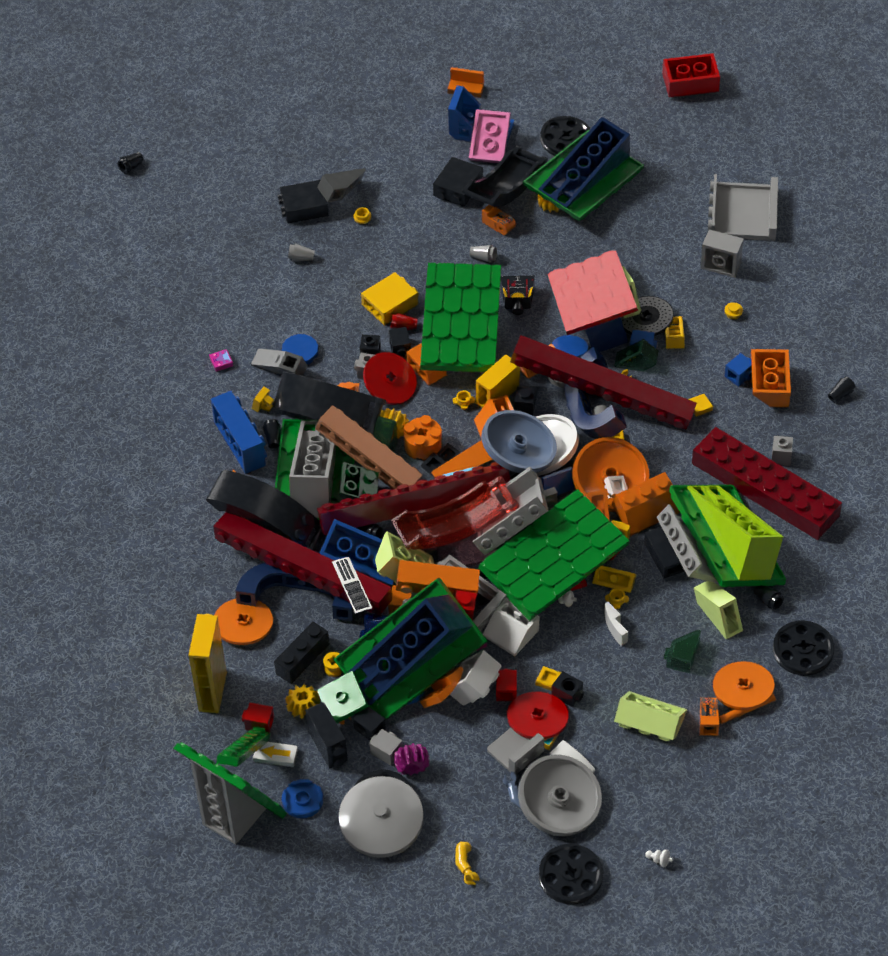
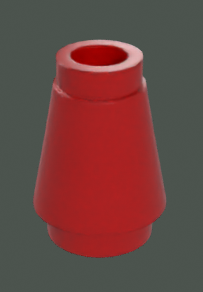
(399, 320)

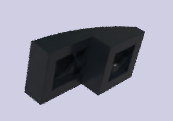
(436, 460)

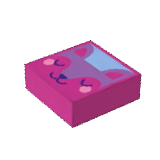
(221, 360)

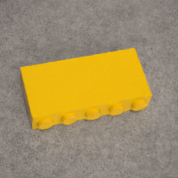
(207, 663)

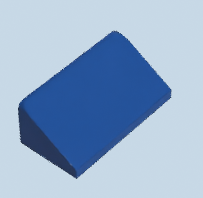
(561, 480)

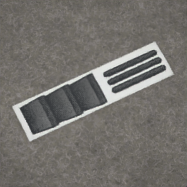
(352, 584)

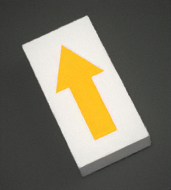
(276, 754)

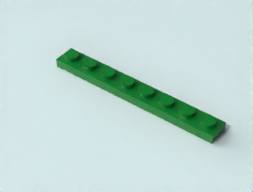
(244, 747)

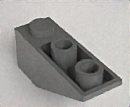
(338, 185)
(279, 361)

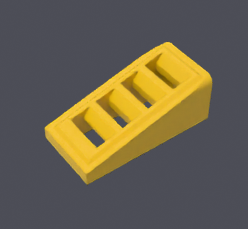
(675, 334)

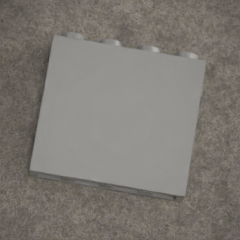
(744, 209)
(530, 495)
(684, 545)

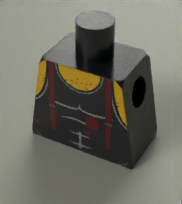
(517, 292)

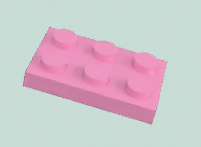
(489, 136)

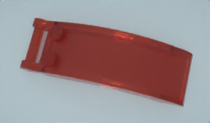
(455, 518)

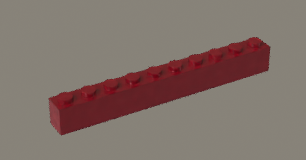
(603, 382)
(419, 496)
(295, 559)

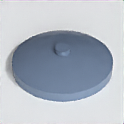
(518, 441)

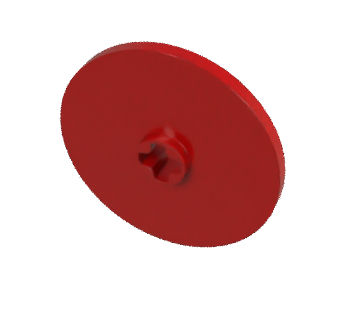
(398, 369)
(537, 714)

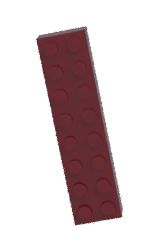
(767, 483)

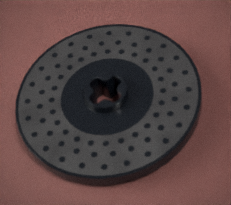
(658, 313)

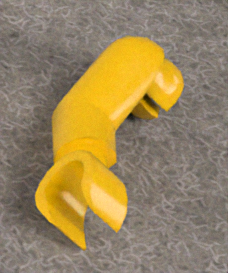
(461, 852)

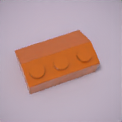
(771, 376)
(644, 502)

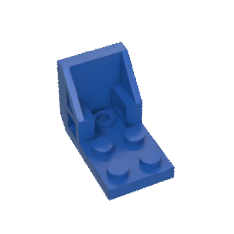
(462, 115)

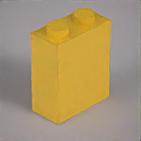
(389, 297)
(497, 381)

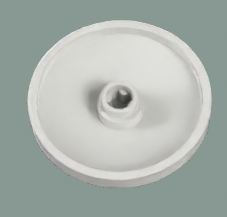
(566, 440)

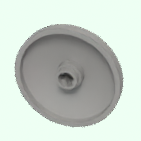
(559, 795)
(381, 816)

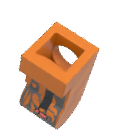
(498, 220)
(709, 716)

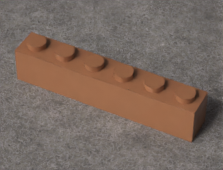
(366, 449)

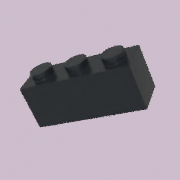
(301, 652)

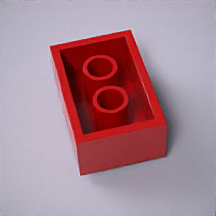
(691, 75)

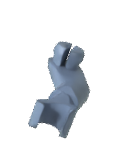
(512, 789)

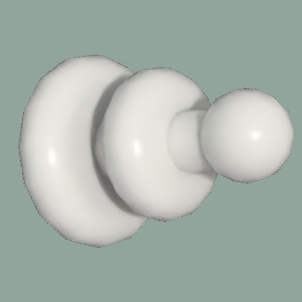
(567, 598)
(658, 856)

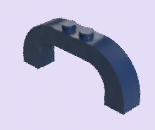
(595, 426)
(266, 576)

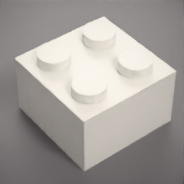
(476, 678)

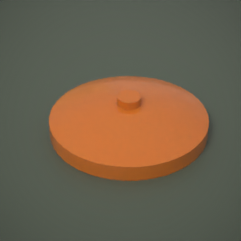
(608, 458)

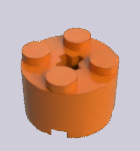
(422, 437)

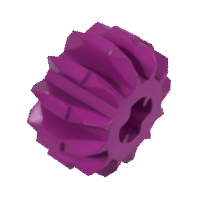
(411, 759)

